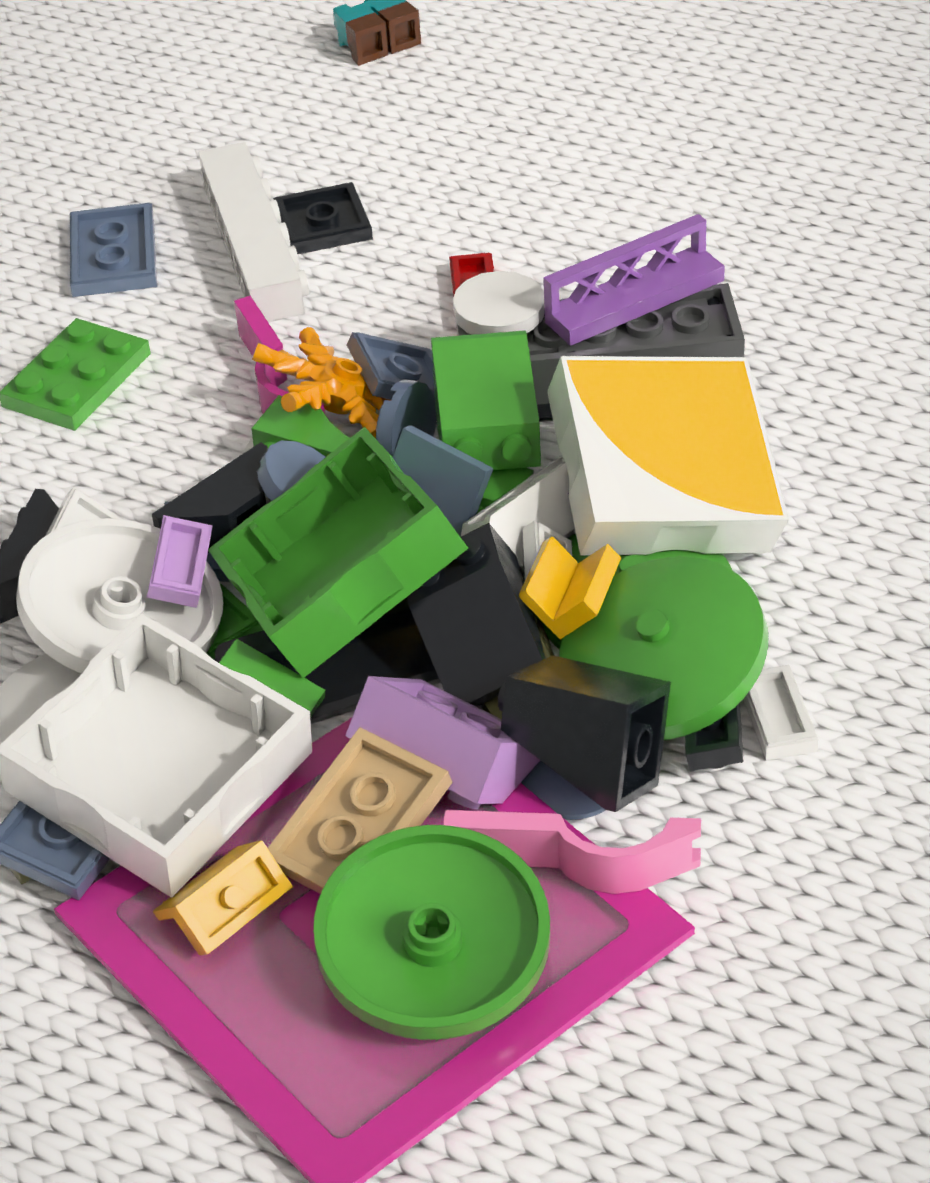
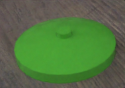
(683, 626)
(432, 932)

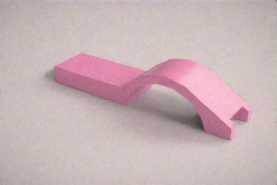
(547, 842)

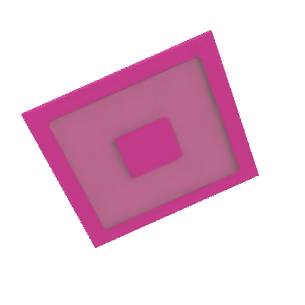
(292, 1056)

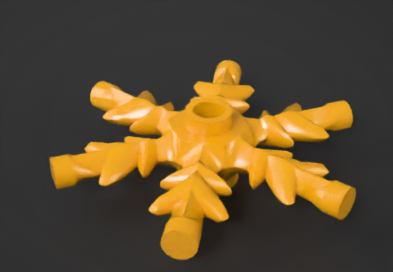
(330, 381)

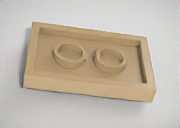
(360, 797)

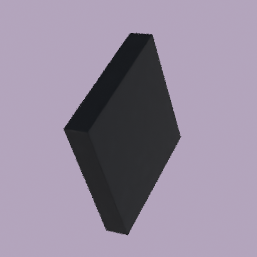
(324, 218)

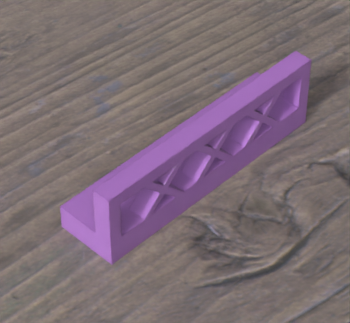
(630, 290)

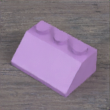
(448, 733)

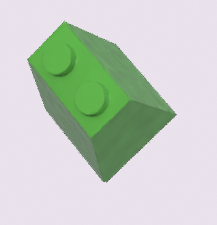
(487, 398)

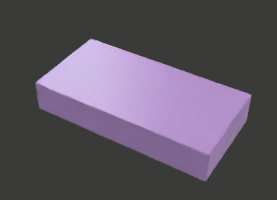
(179, 561)

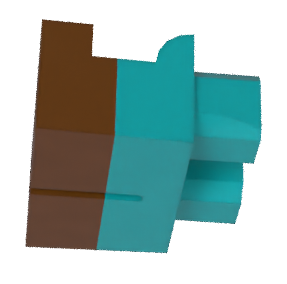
(377, 28)

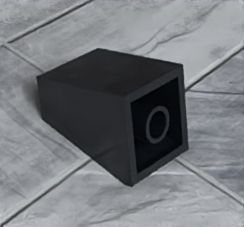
(589, 725)

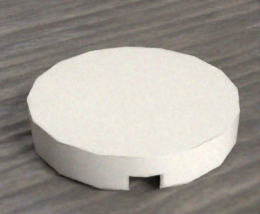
(499, 303)

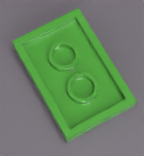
(75, 374)

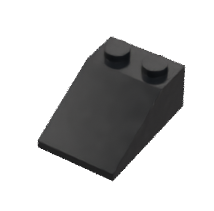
(476, 620)

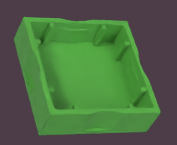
(336, 551)

